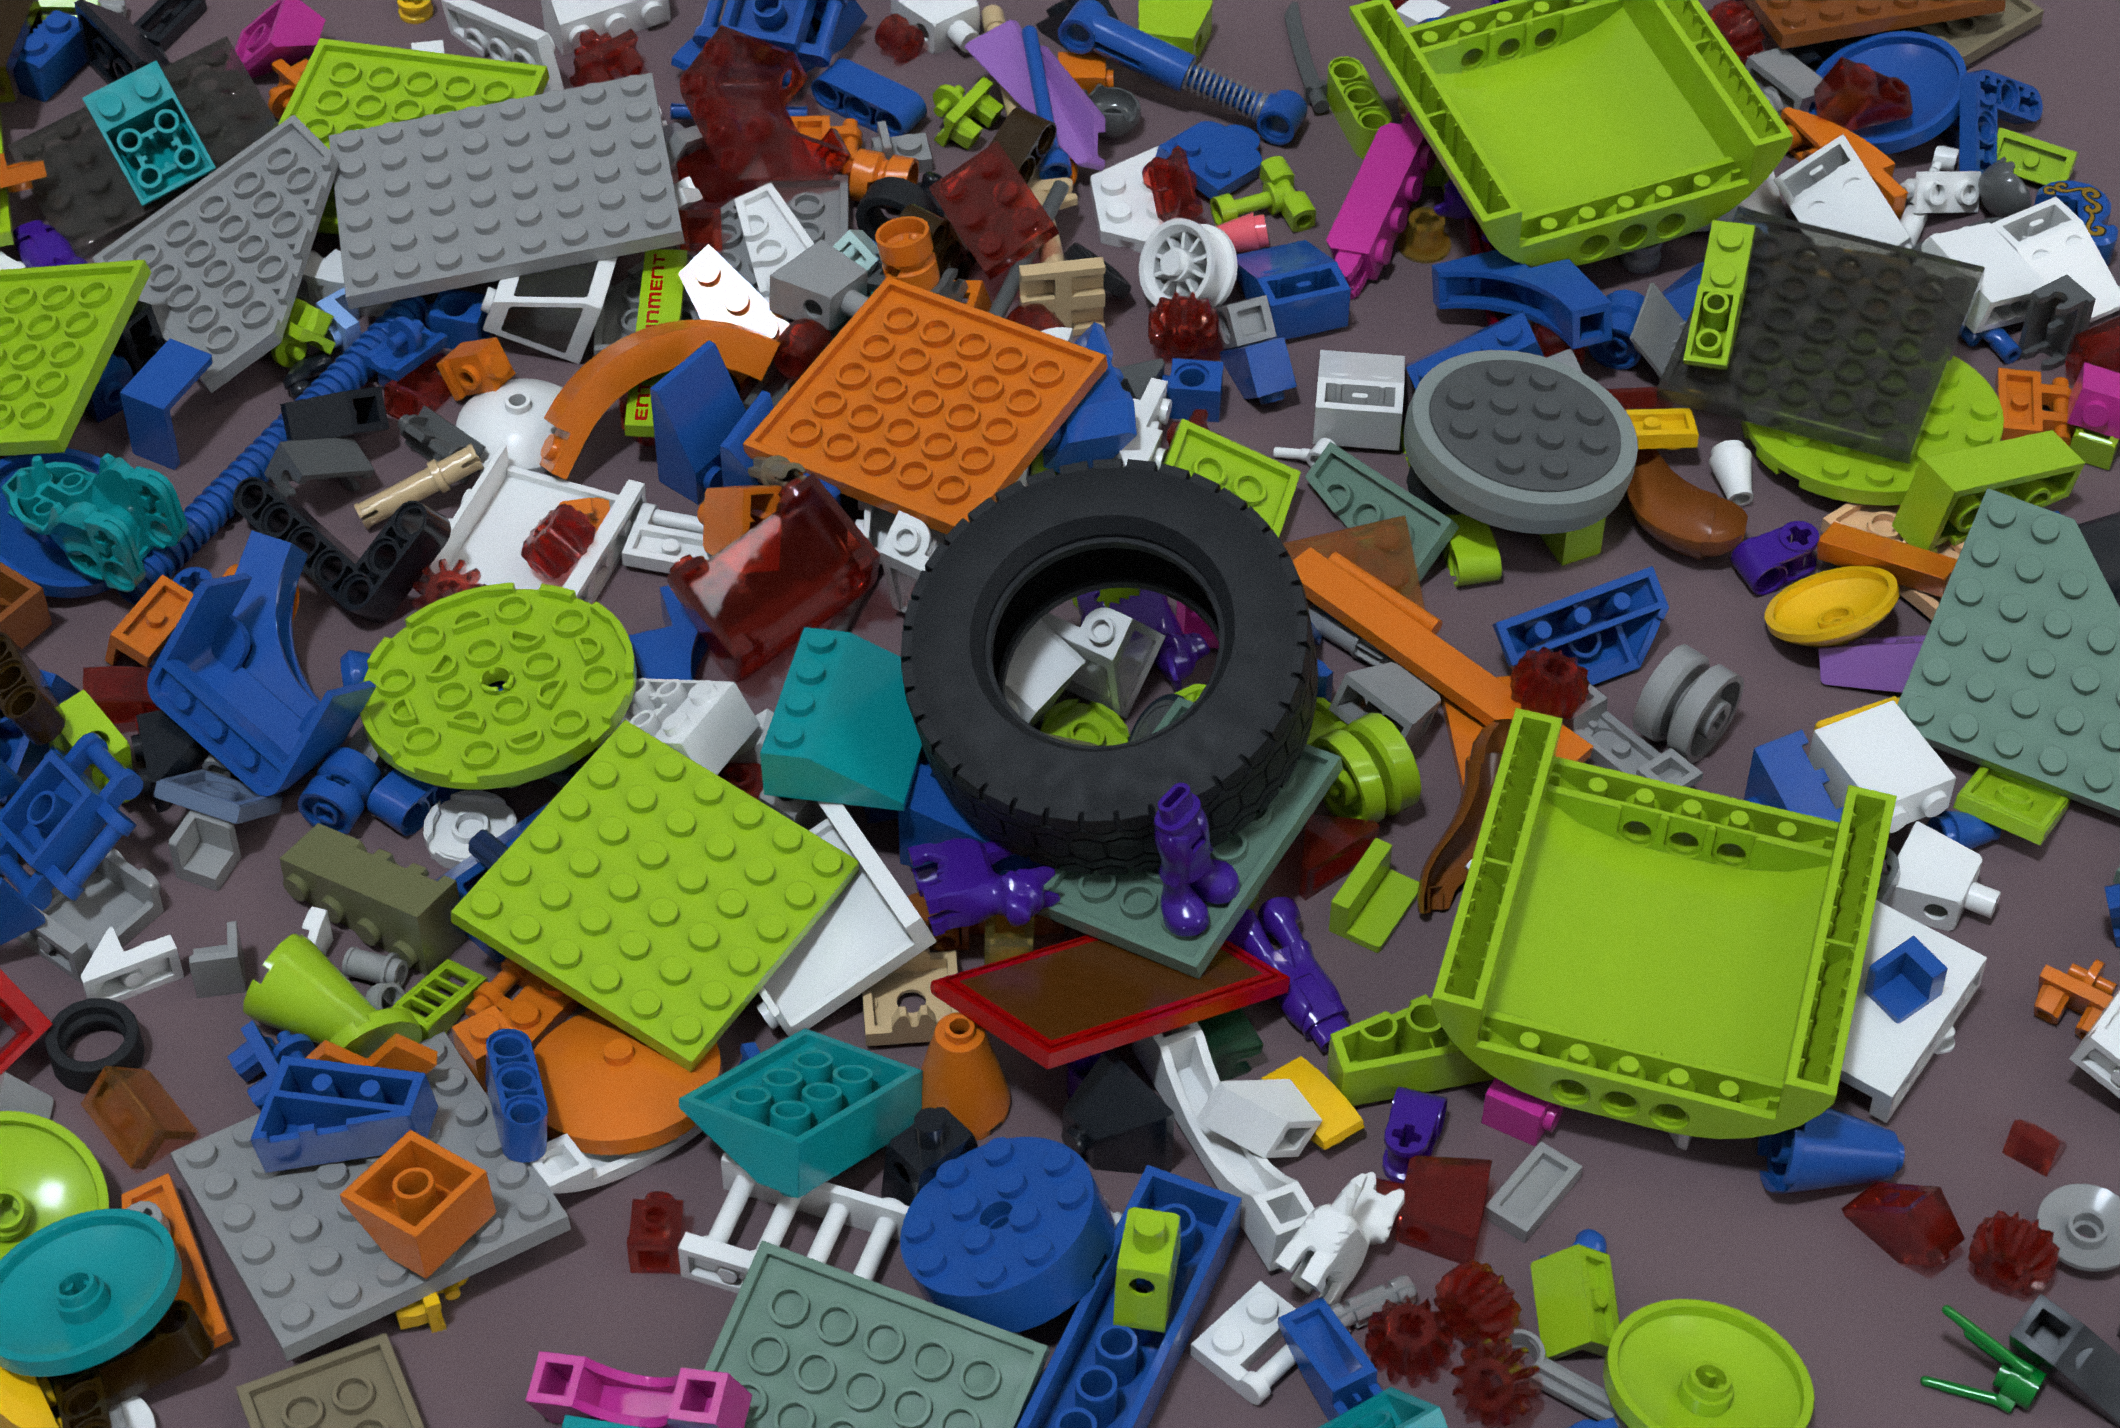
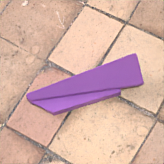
(1073, 112)
(1870, 662)

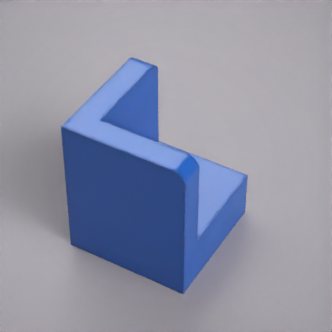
(1905, 980)

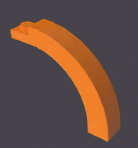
(634, 361)

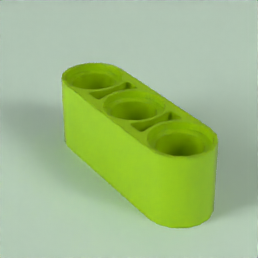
(1355, 103)

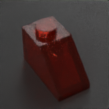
(1907, 1222)

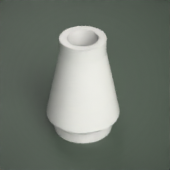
(1733, 470)

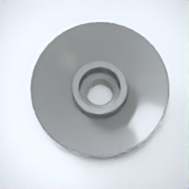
(2085, 1211)

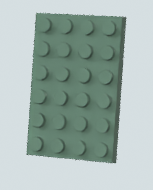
(1127, 906)
(861, 1355)

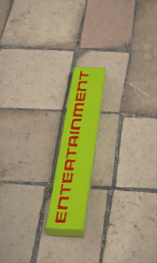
(659, 303)

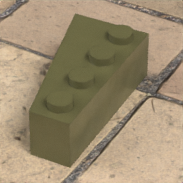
(375, 896)

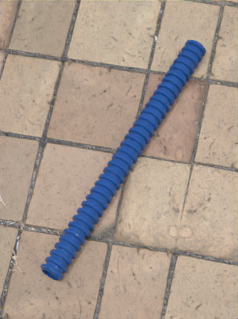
(215, 503)

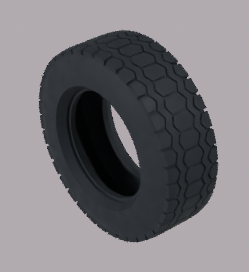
(1082, 537)

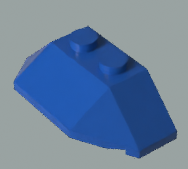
(1601, 626)

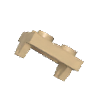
(891, 1024)

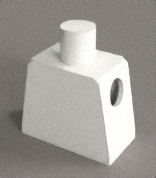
(942, 21)
(1939, 880)

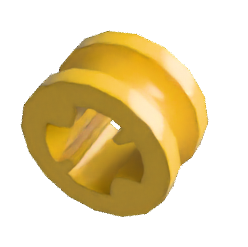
(415, 10)

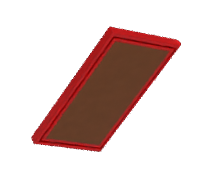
(1098, 996)

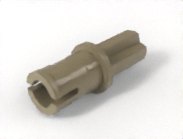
(775, 470)

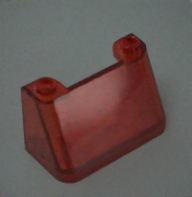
(776, 579)

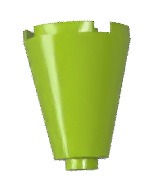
(305, 993)

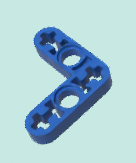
(1983, 100)

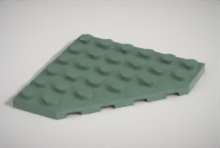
(2025, 657)

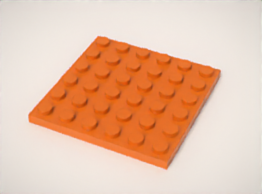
(927, 404)

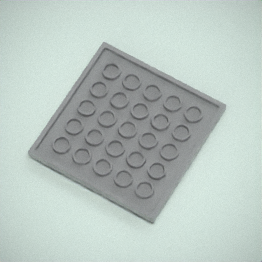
(311, 1259)

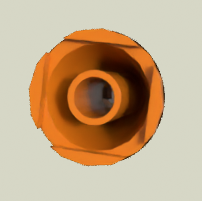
(965, 1075)

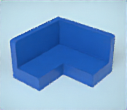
(152, 395)

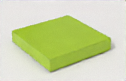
(2012, 804)

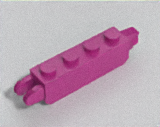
(1379, 202)

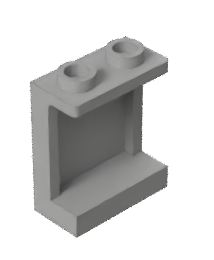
(112, 897)

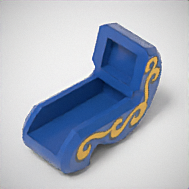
(2090, 206)

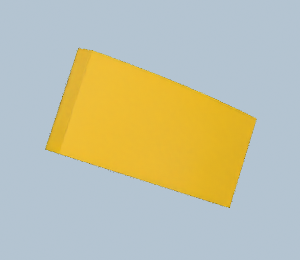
(1337, 1113)

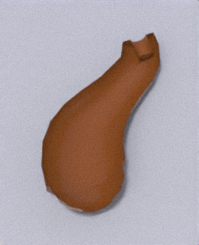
(1681, 513)
(1446, 862)

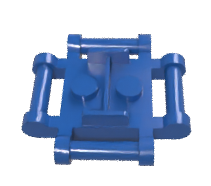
(778, 23)
(61, 820)

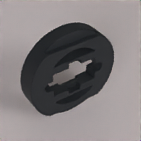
(1113, 280)

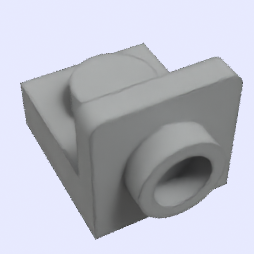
(905, 145)

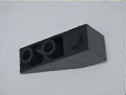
(2069, 1356)

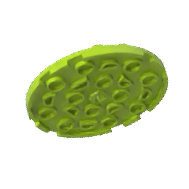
(1961, 418)
(562, 695)

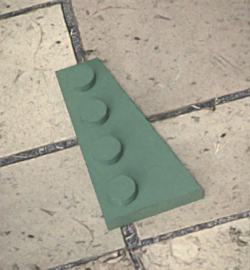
(1365, 496)

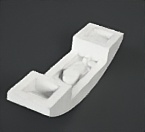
(570, 1170)

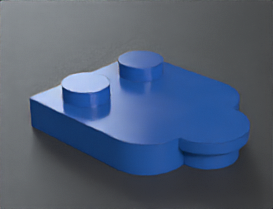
(1218, 155)

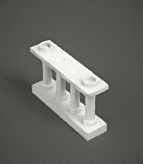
(726, 1266)

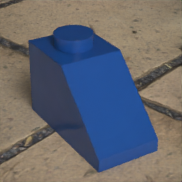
(1260, 369)

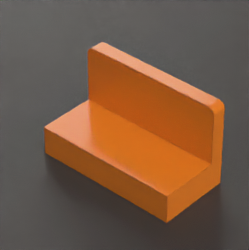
(149, 623)

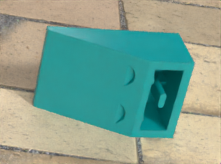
(149, 133)

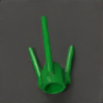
(2015, 1378)

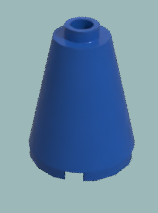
(1829, 1154)

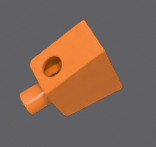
(733, 512)

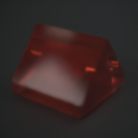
(701, 228)
(2034, 1146)

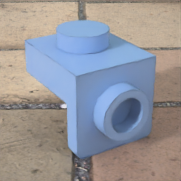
(345, 324)

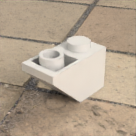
(1261, 1116)

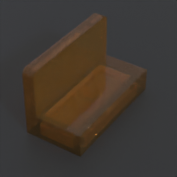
(135, 1113)

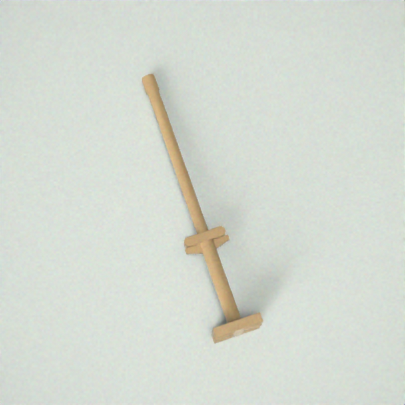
(1069, 287)

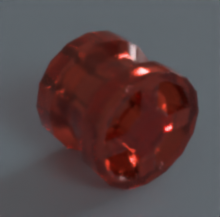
(899, 38)

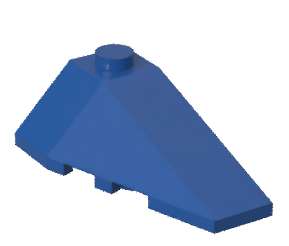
(1101, 421)

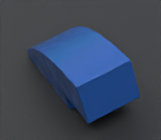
(1329, 1358)

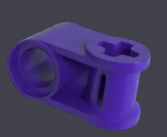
(1774, 560)
(1411, 1130)

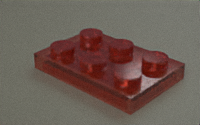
(994, 210)

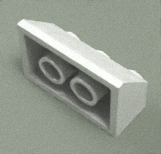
(568, 18)
(1040, 672)

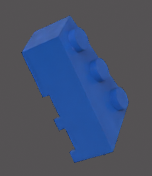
(1786, 779)
(338, 1112)

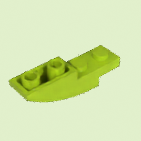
(1720, 295)

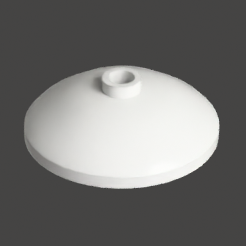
(512, 418)

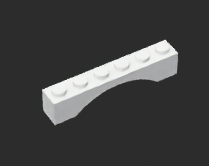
(1184, 1077)

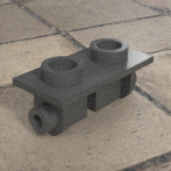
(435, 436)

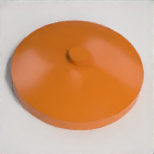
(613, 1088)

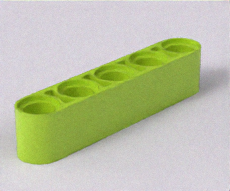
(1472, 549)

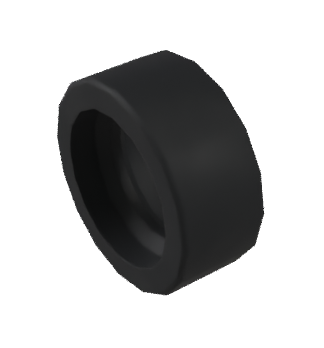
(889, 192)
(84, 1018)

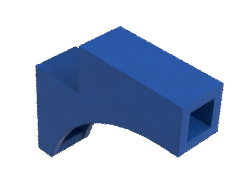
(1548, 293)
(268, 615)
(670, 650)

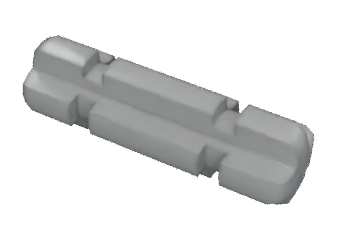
(1361, 1306)

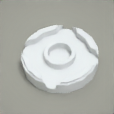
(456, 821)

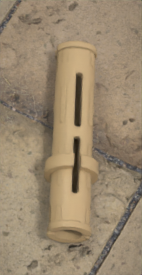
(420, 485)

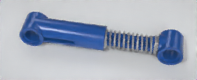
(1093, 30)

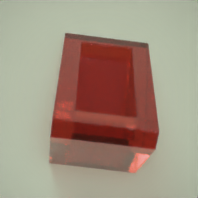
(1332, 850)

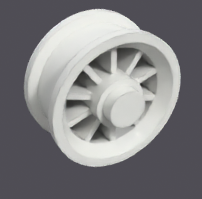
(1187, 260)

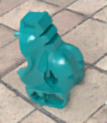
(99, 519)

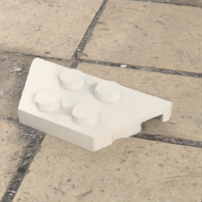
(1124, 204)

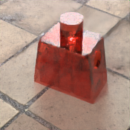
(1441, 1205)

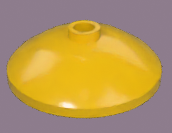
(1832, 606)

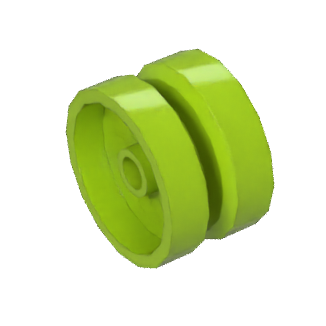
(1376, 772)

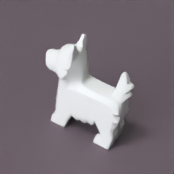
(1338, 1236)

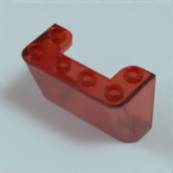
(743, 114)

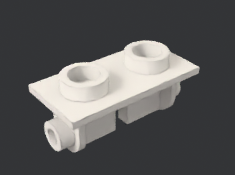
(1943, 191)

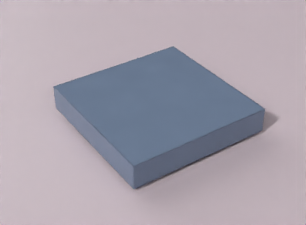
(216, 796)

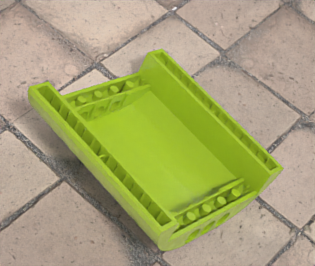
(1582, 119)
(1659, 944)

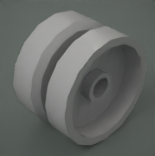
(1688, 703)

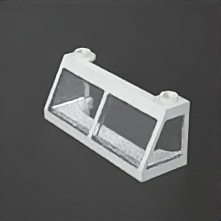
(1114, 645)

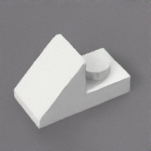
(128, 973)

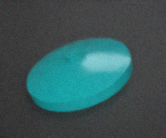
(84, 1291)

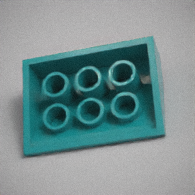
(842, 726)
(806, 1110)

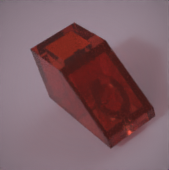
(1861, 97)

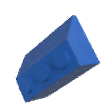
(1507, 334)

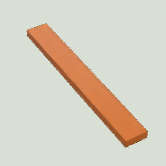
(1416, 647)

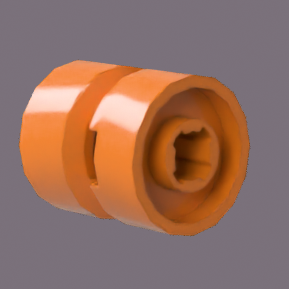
(873, 165)
(907, 251)

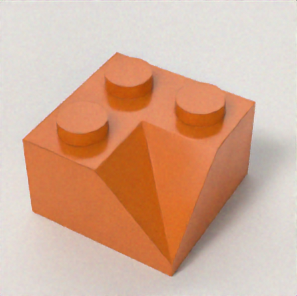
(420, 1202)

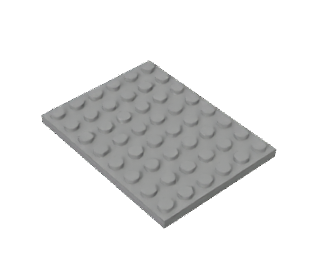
(503, 190)

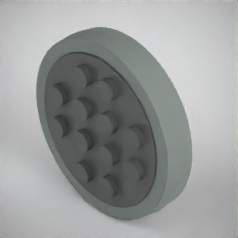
(1520, 441)

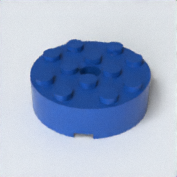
(1008, 1233)

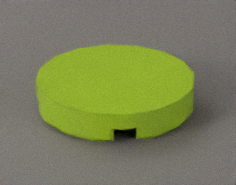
(1085, 723)
(381, 1026)

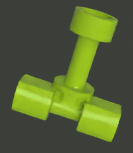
(1276, 196)

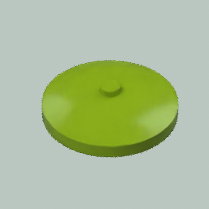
(43, 1176)
(1704, 1369)

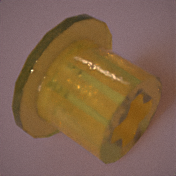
(1425, 237)

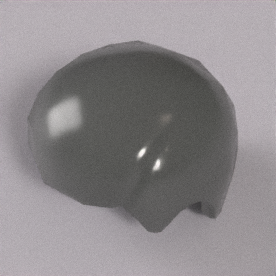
(1119, 108)
(2003, 190)

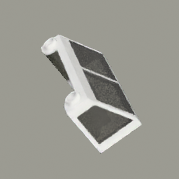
(550, 307)

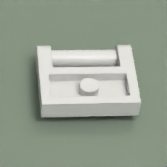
(662, 539)
(1241, 1339)

